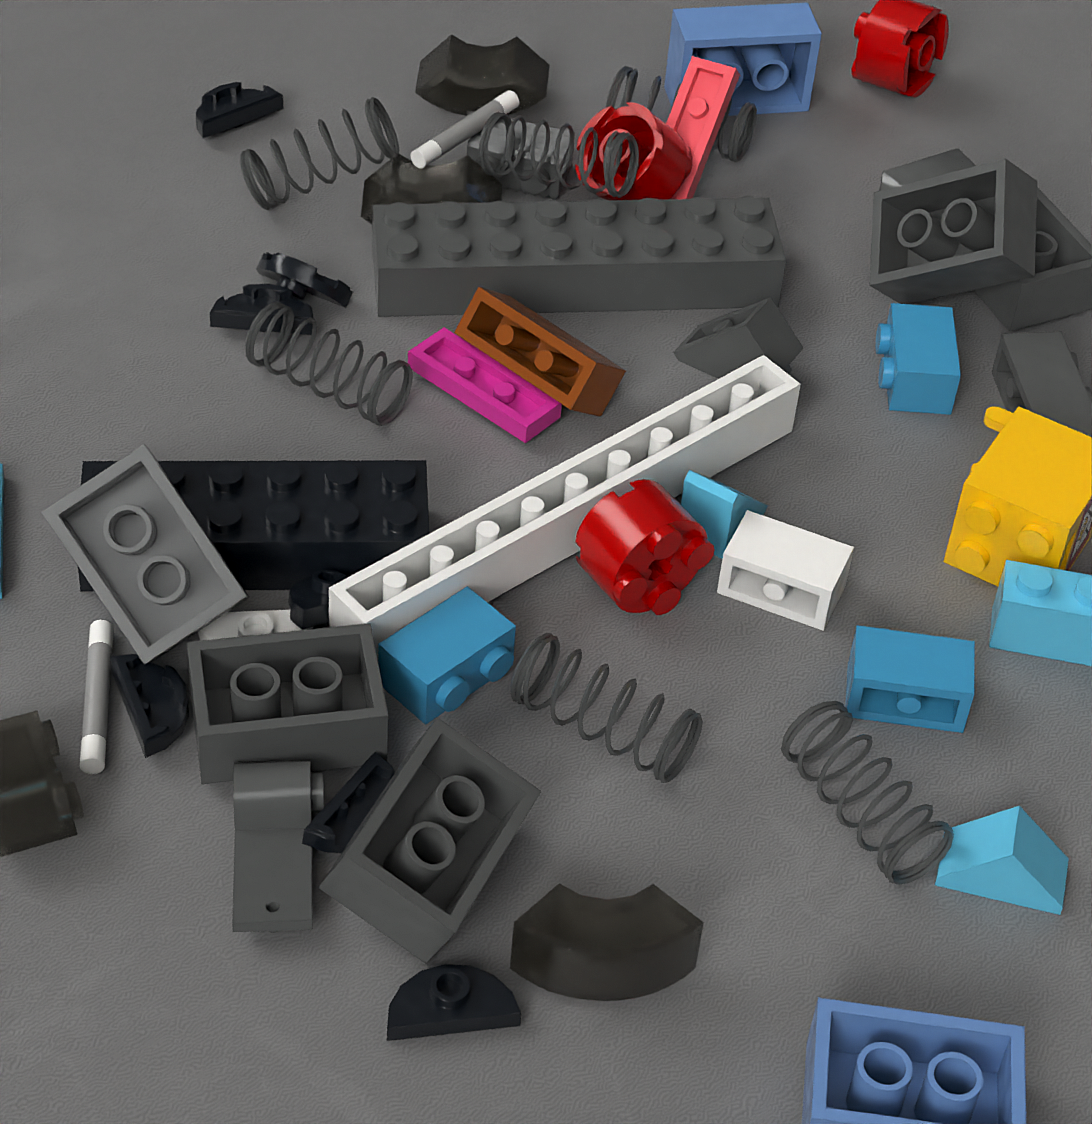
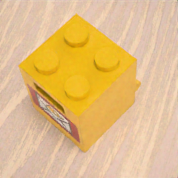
(1024, 498)

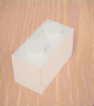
(785, 570)

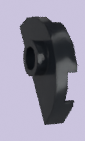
(232, 106)
(303, 279)
(242, 309)
(310, 598)
(153, 699)
(348, 808)
(451, 1002)

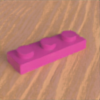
(484, 384)

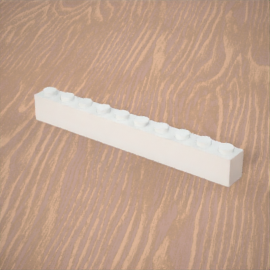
(540, 519)

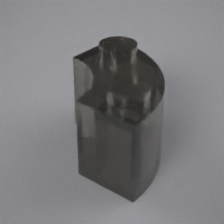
(469, 76)
(405, 183)
(33, 797)
(605, 945)

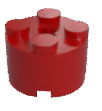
(899, 45)
(661, 150)
(642, 548)

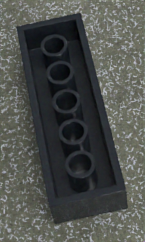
(299, 516)

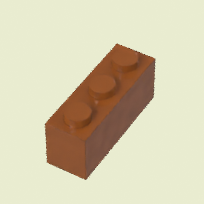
(540, 352)

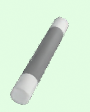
(462, 130)
(96, 697)

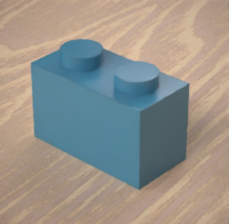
(919, 358)
(446, 655)
(910, 679)

